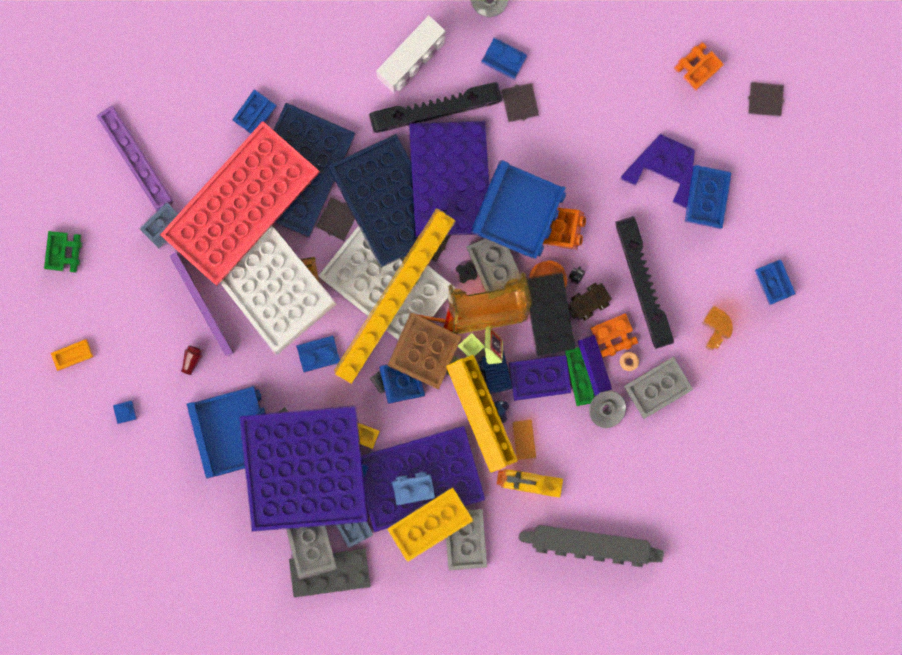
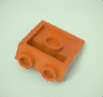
(567, 229)

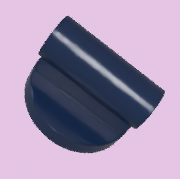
(501, 409)

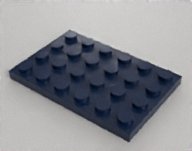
(321, 145)
(380, 197)

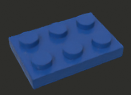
(708, 197)

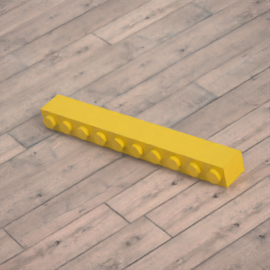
(394, 295)

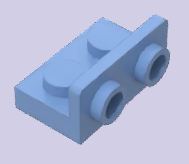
(413, 489)

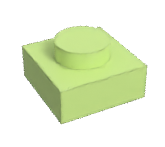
(471, 345)

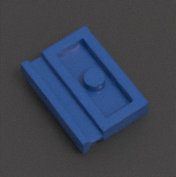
(504, 58)
(254, 111)
(775, 282)
(318, 354)

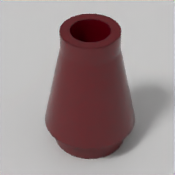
(191, 358)

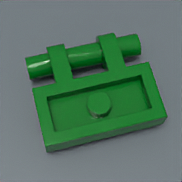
(56, 252)

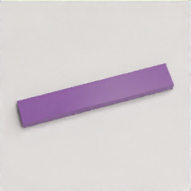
(134, 157)
(201, 304)

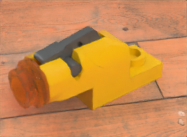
(530, 482)

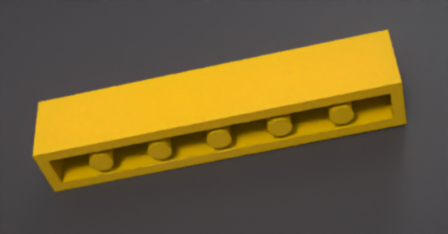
(481, 413)

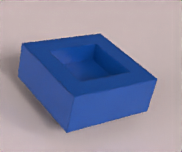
(124, 412)

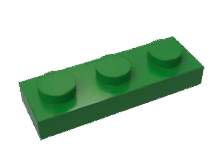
(579, 377)

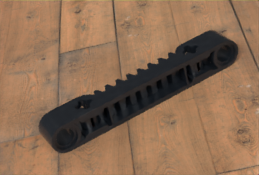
(486, 95)
(629, 232)

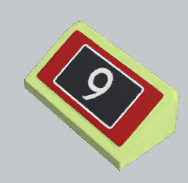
(493, 346)

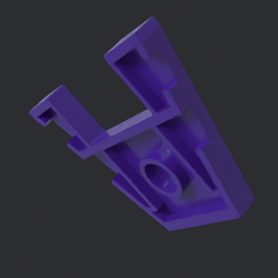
(668, 160)

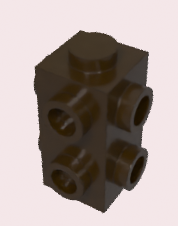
(585, 304)

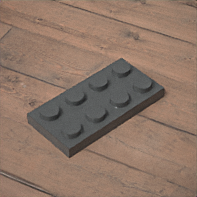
(350, 575)

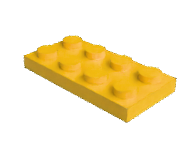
(430, 524)

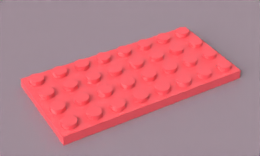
(240, 203)

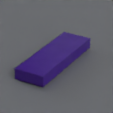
(594, 364)

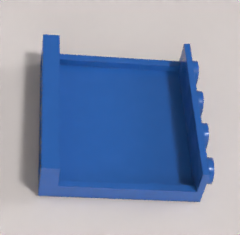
(518, 210)
(219, 430)

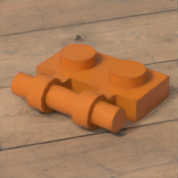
(703, 70)
(613, 329)

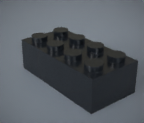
(550, 314)

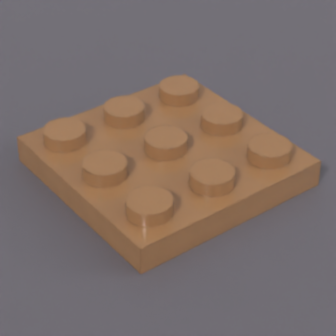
(424, 351)

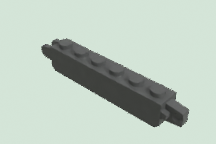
(592, 544)

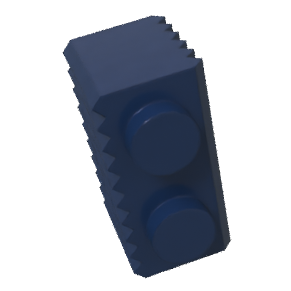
(496, 375)

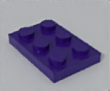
(539, 378)

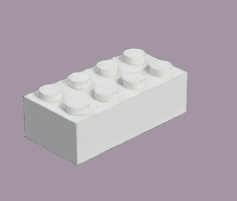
(411, 54)

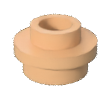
(633, 356)

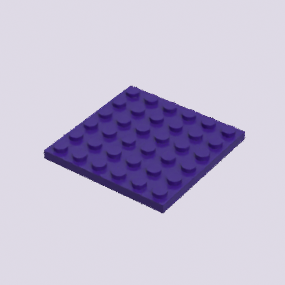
(303, 468)

